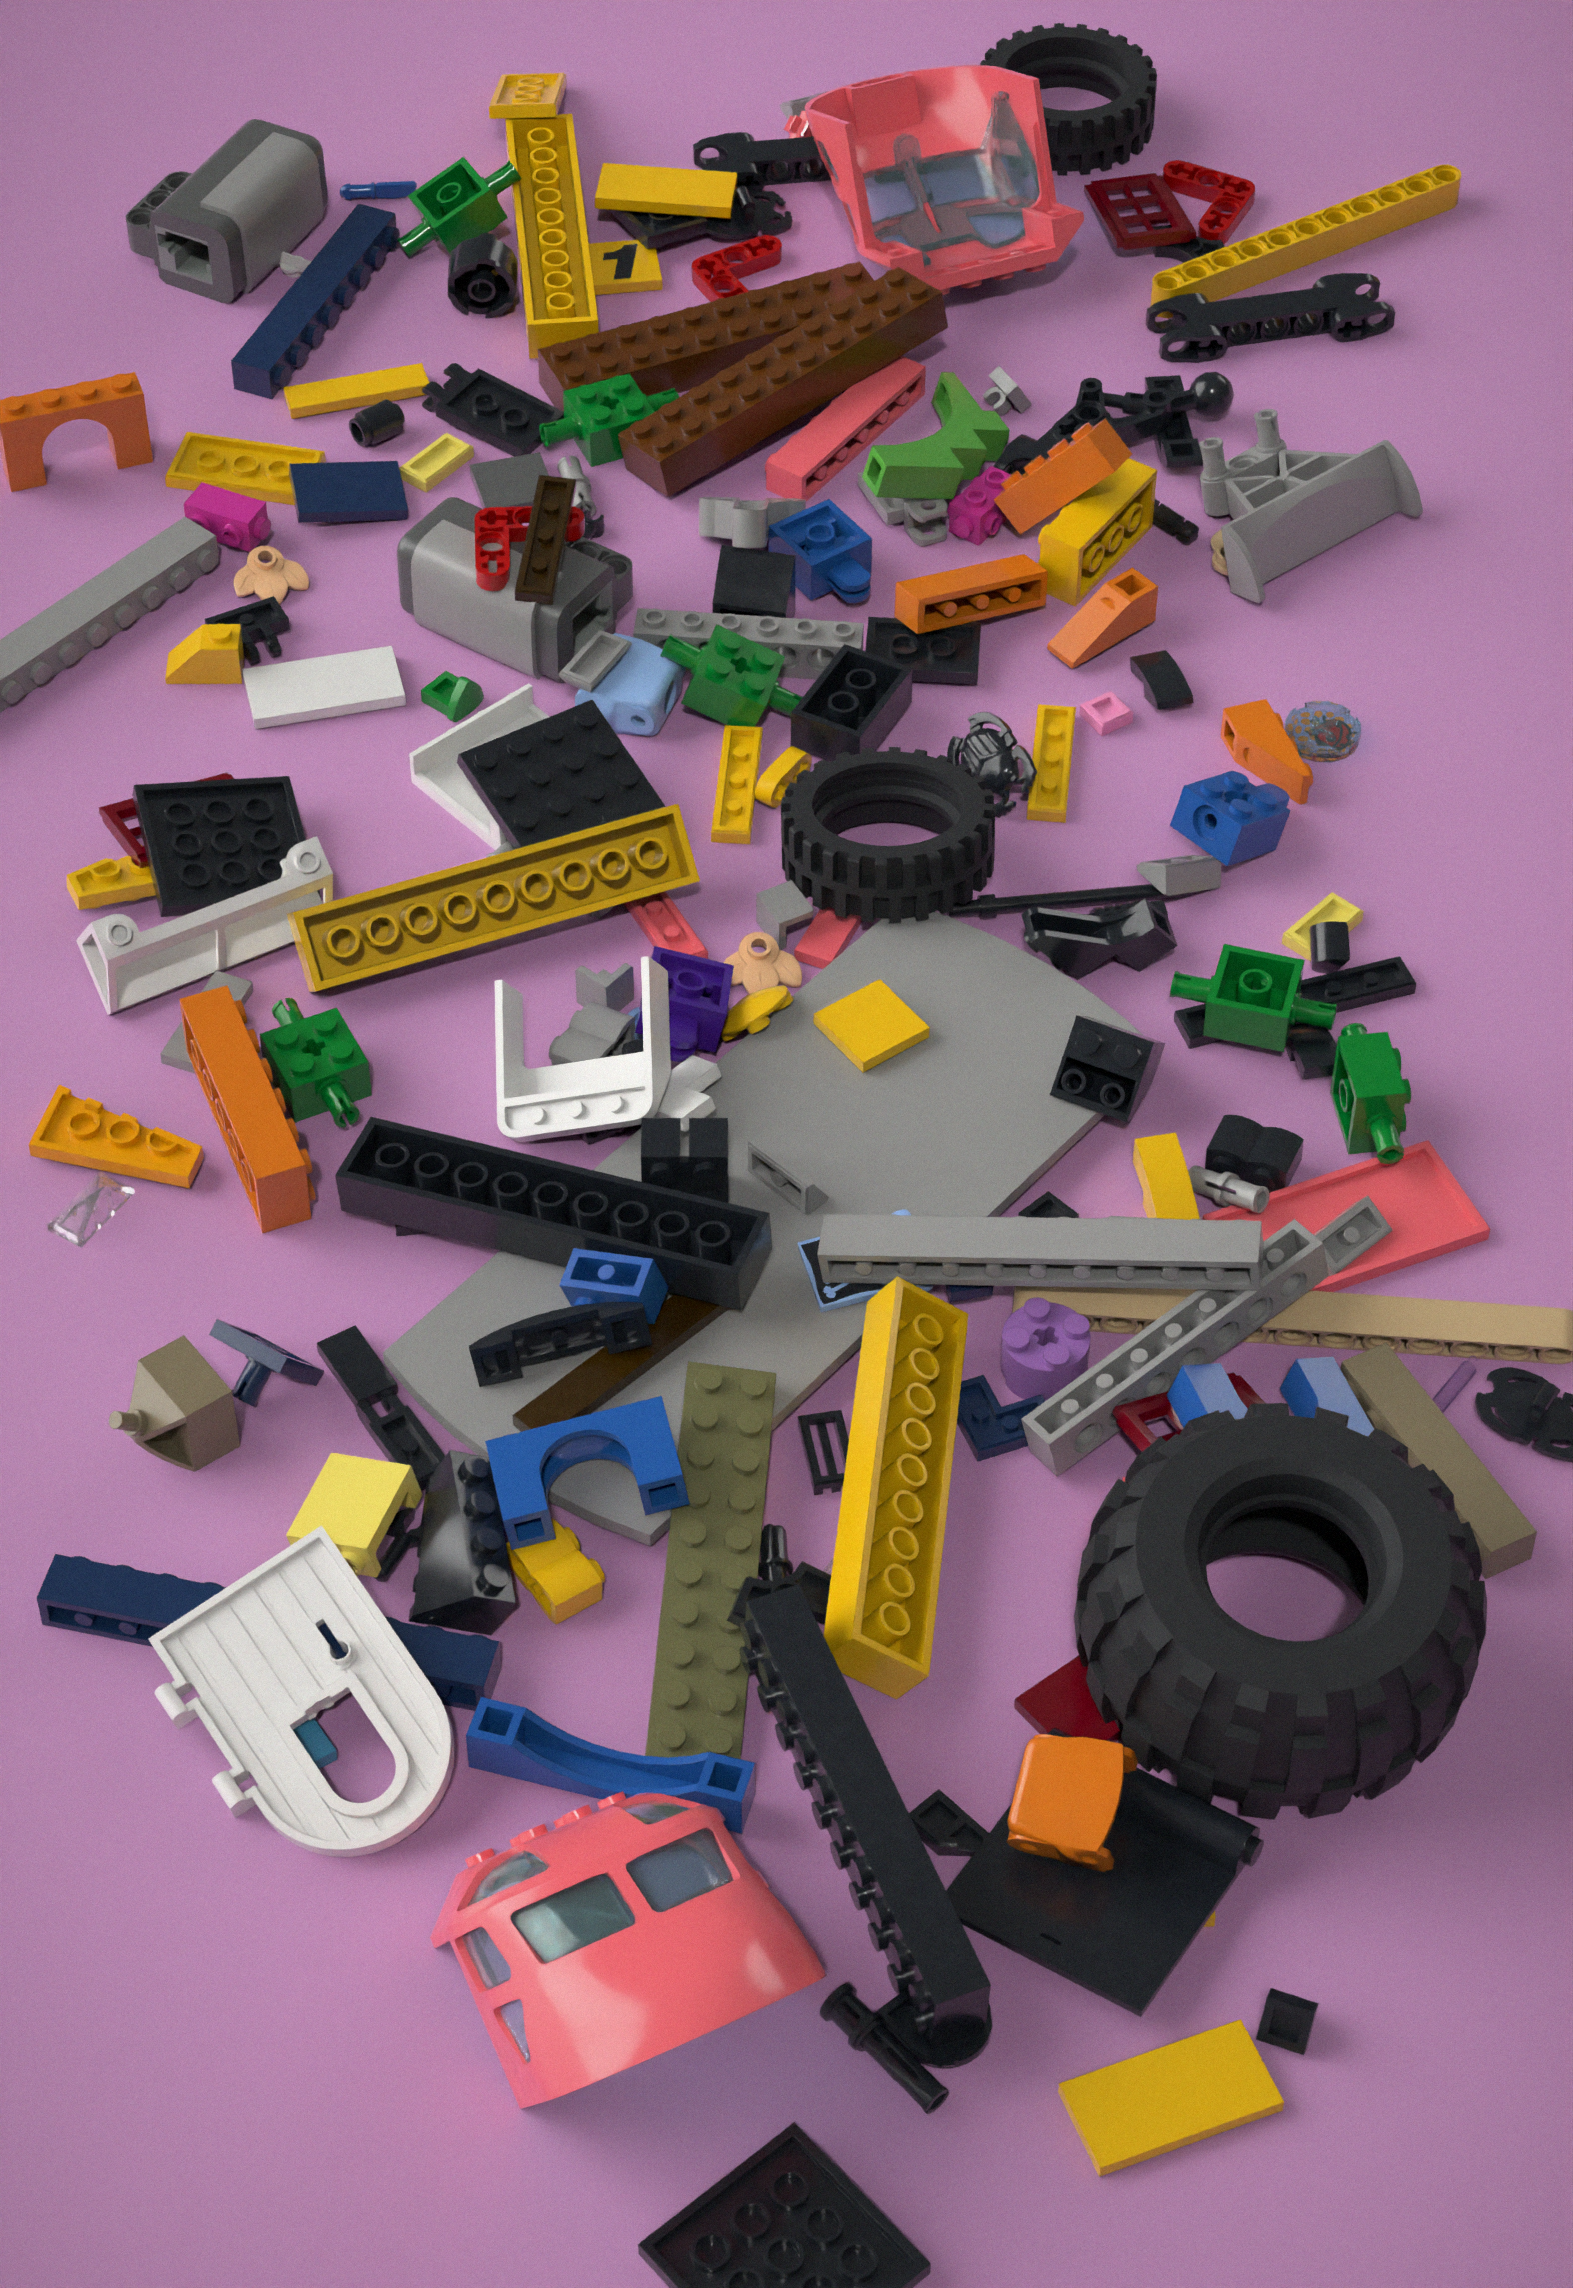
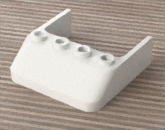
(582, 1093)

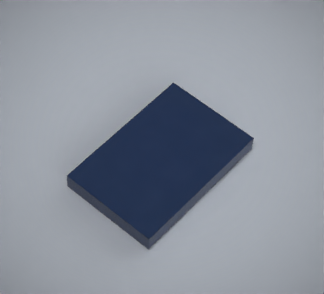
(348, 491)

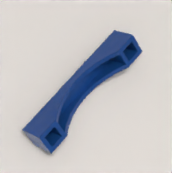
(527, 1748)

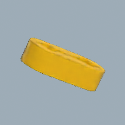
(776, 778)

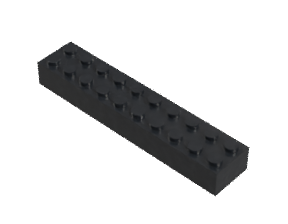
(550, 1207)
(865, 1819)

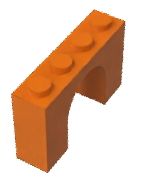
(31, 417)

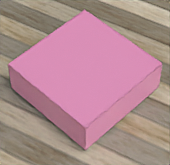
(1106, 713)

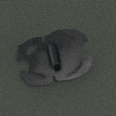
(750, 215)
(992, 757)
(1528, 1411)

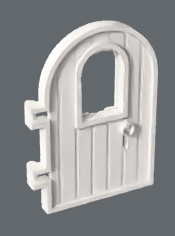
(270, 1669)

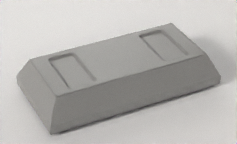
(594, 660)

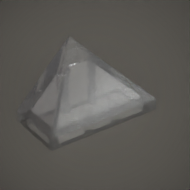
(90, 1209)

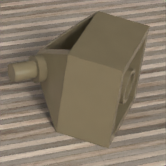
(180, 1408)

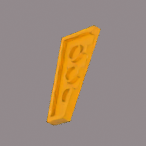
(98, 1139)

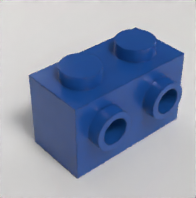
(613, 1278)

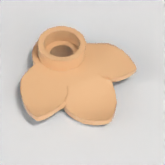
(269, 578)
(765, 968)

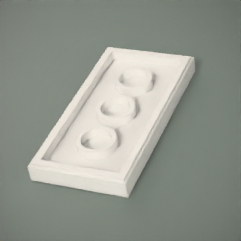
(323, 687)

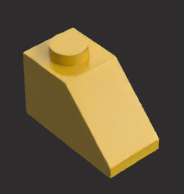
(208, 656)

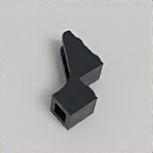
(1085, 941)

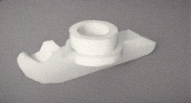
(292, 265)

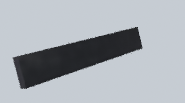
(1346, 988)

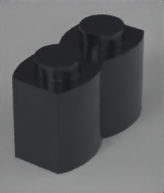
(1254, 1152)

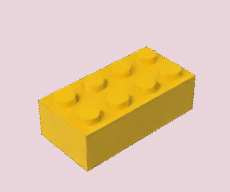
(1097, 531)

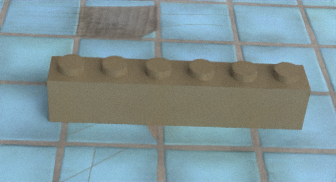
(1408, 1414)

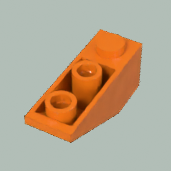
(1108, 617)
(1262, 746)

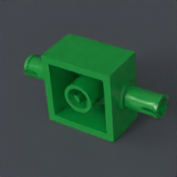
(457, 206)
(599, 413)
(731, 677)
(1253, 998)
(316, 1063)
(1369, 1093)

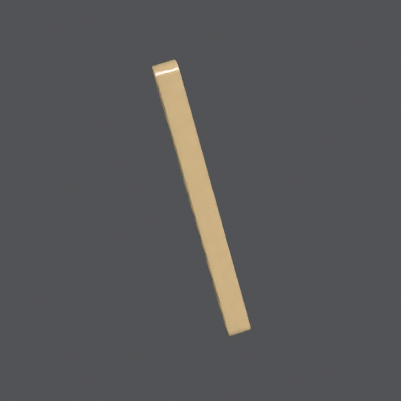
(1350, 1322)

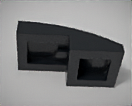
(1162, 680)
(1312, 1049)

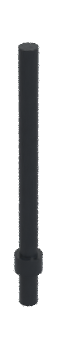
(989, 906)

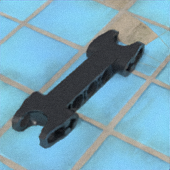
(764, 160)
(1323, 309)

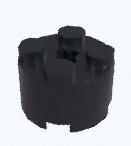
(482, 276)

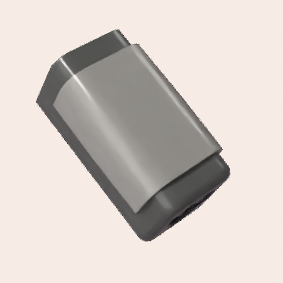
(235, 213)
(530, 637)

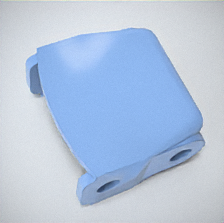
(637, 690)

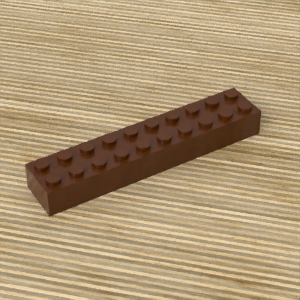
(696, 342)
(782, 381)

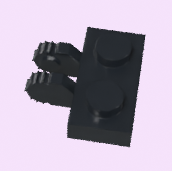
(257, 622)

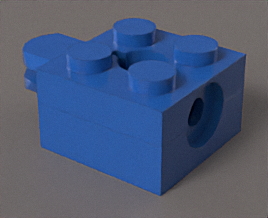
(828, 551)
(1232, 816)

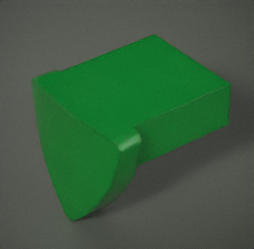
(452, 695)

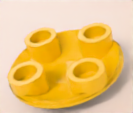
(753, 1011)

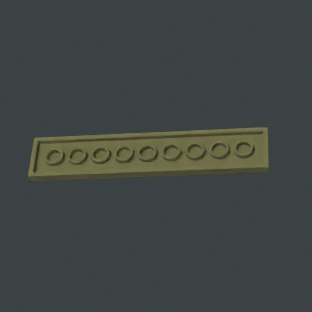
(710, 1552)

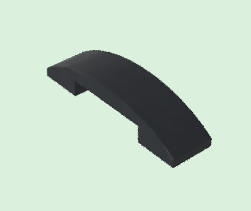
(1175, 442)
(556, 1335)

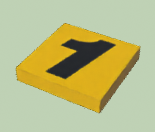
(624, 267)

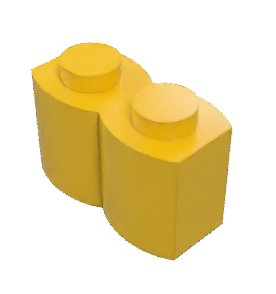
(558, 1574)

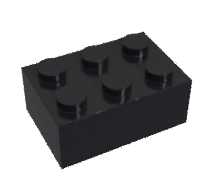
(851, 704)

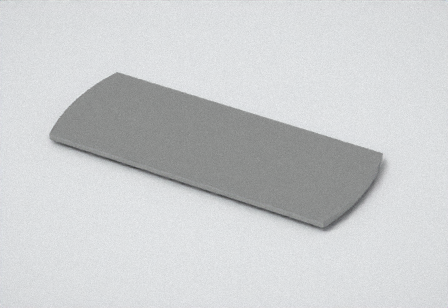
(929, 1131)

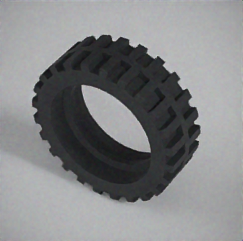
(1092, 63)
(888, 879)

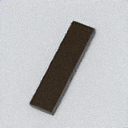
(545, 539)

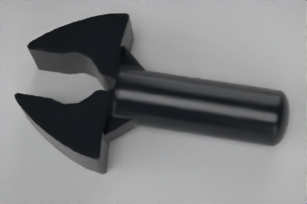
(401, 1543)

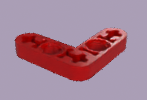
(1227, 194)
(757, 255)
(493, 527)

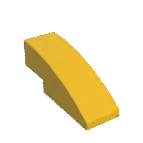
(1164, 1178)

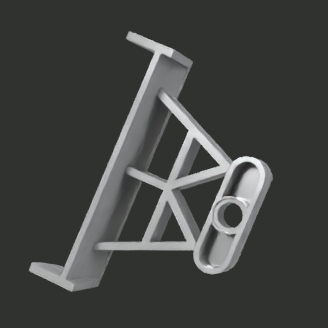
(1296, 501)

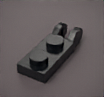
(401, 1436)

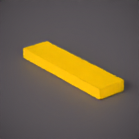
(355, 390)
(1053, 763)
(737, 784)

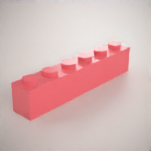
(844, 429)

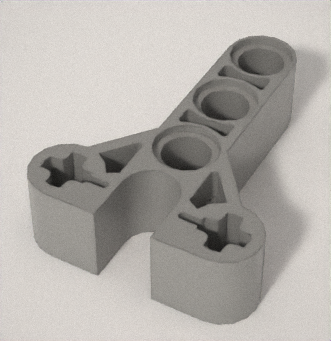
(744, 520)

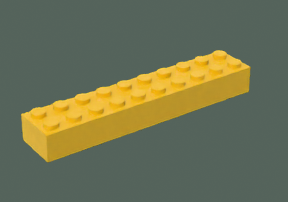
(551, 231)
(492, 897)
(896, 1489)

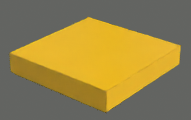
(871, 1025)

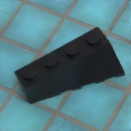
(463, 1550)

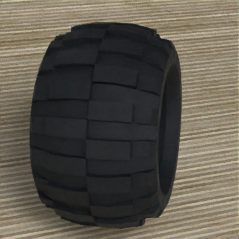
(1262, 1712)

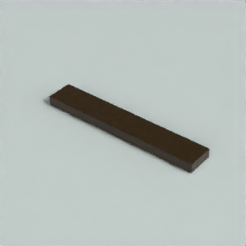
(606, 1375)

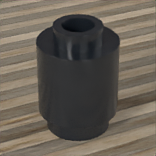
(377, 423)

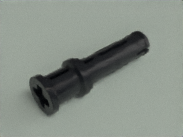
(869, 2034)

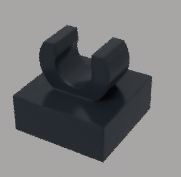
(1287, 2021)

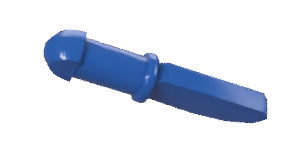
(378, 190)

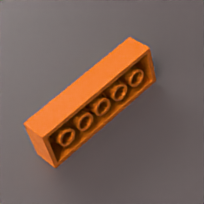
(247, 1109)

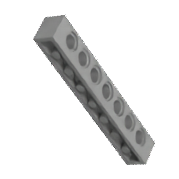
(1188, 1334)

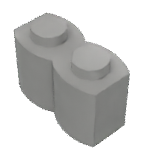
(593, 1035)

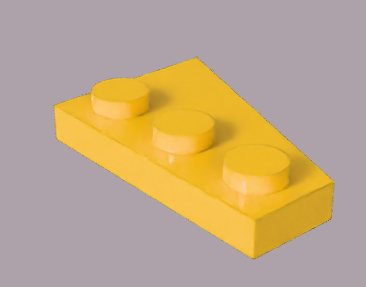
(109, 883)

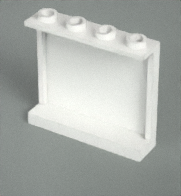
(439, 776)

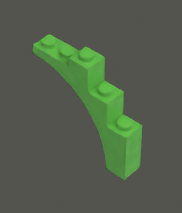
(941, 461)

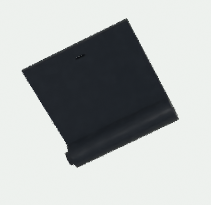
(1119, 1926)

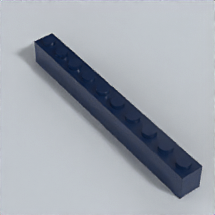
(138, 1604)

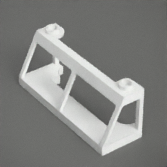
(145, 964)

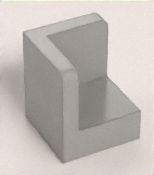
(781, 908)
(604, 988)

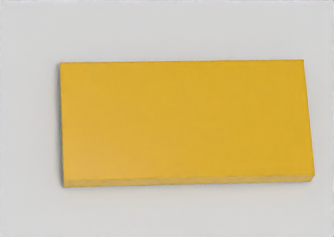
(528, 95)
(666, 190)
(238, 466)
(1170, 2097)

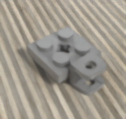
(916, 513)

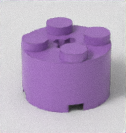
(1044, 1348)

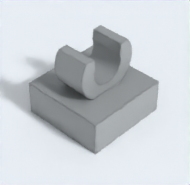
(1006, 392)

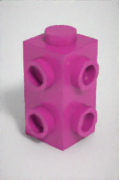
(974, 512)
(229, 516)

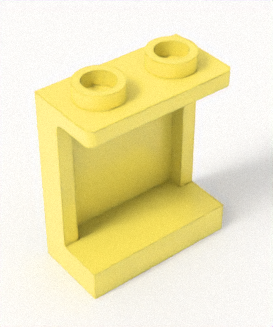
(356, 1506)

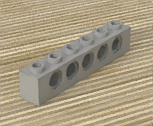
(804, 642)

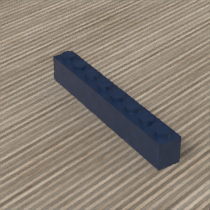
(314, 301)

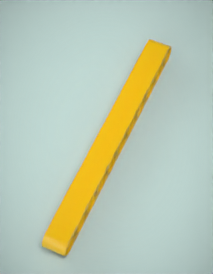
(1312, 237)

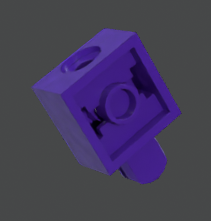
(696, 1001)

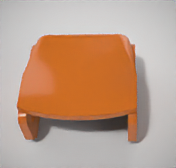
(1068, 1799)

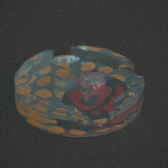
(1323, 731)

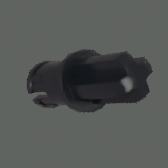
(774, 1554)

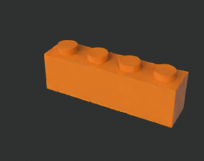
(1061, 476)
(970, 593)

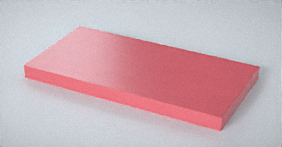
(1414, 1195)

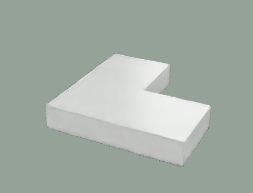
(683, 1092)

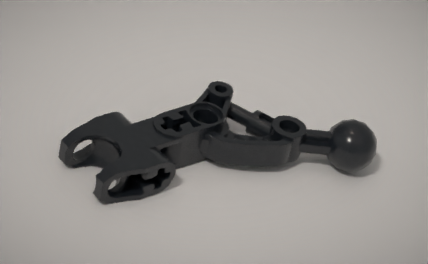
(1150, 414)

